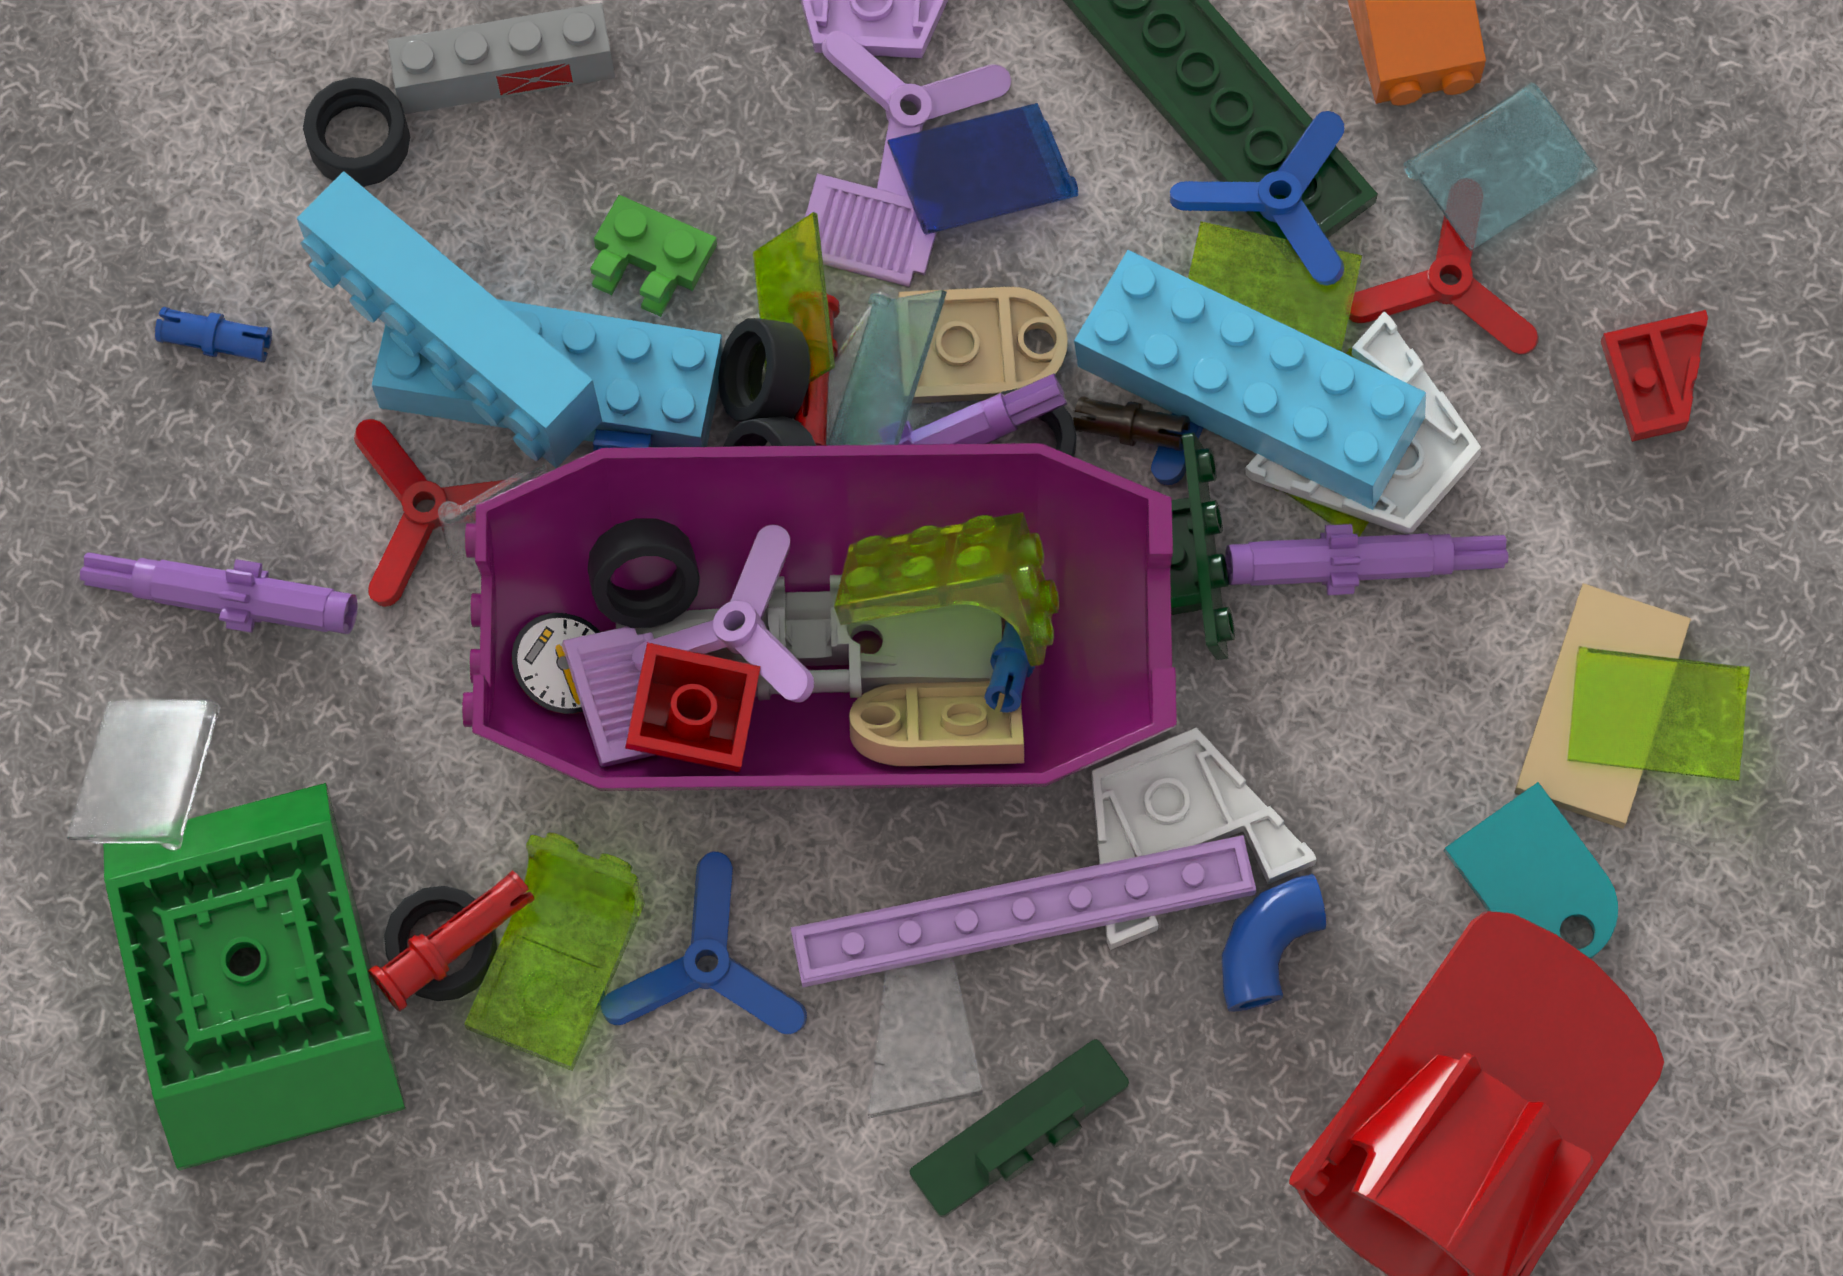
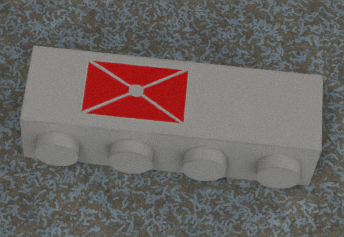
(501, 58)

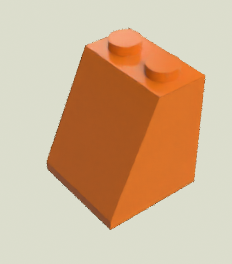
(1419, 47)

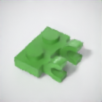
(652, 242)

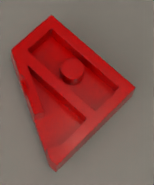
(1656, 372)

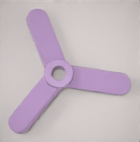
(930, 100)
(747, 608)

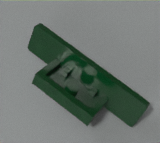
(1195, 567)
(1018, 1128)

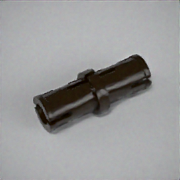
(1130, 423)

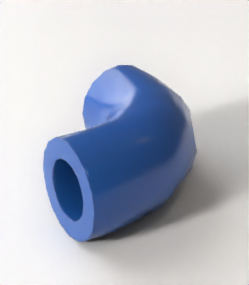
(1262, 935)

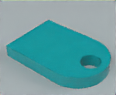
(1537, 868)

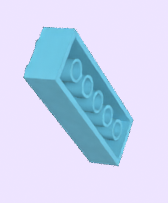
(449, 321)
(642, 372)
(1250, 379)

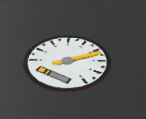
(542, 664)

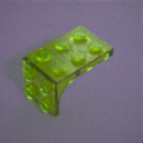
(969, 563)
(558, 952)

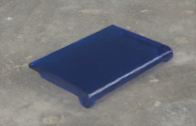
(982, 168)

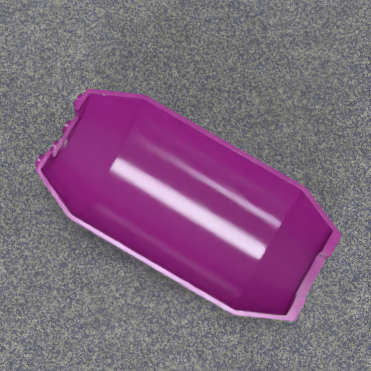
(1102, 542)

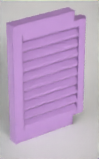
(869, 231)
(607, 688)

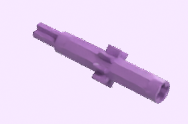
(990, 418)
(1344, 558)
(236, 594)

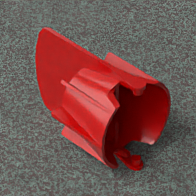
(1484, 1109)

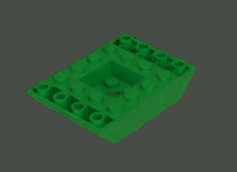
(265, 1051)

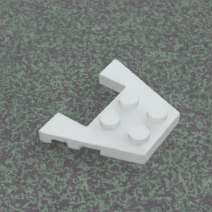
(1429, 467)
(1181, 798)

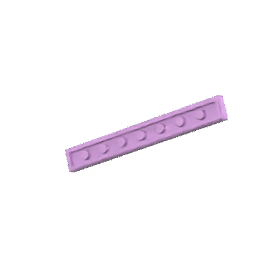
(1023, 911)

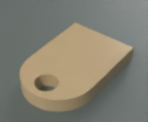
(982, 345)
(935, 725)

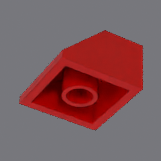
(692, 707)

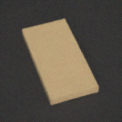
(1603, 623)

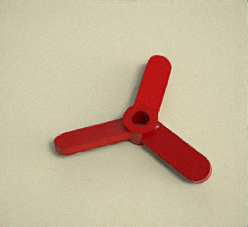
(1467, 295)
(414, 526)

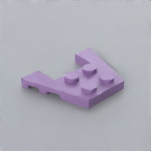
(879, 26)

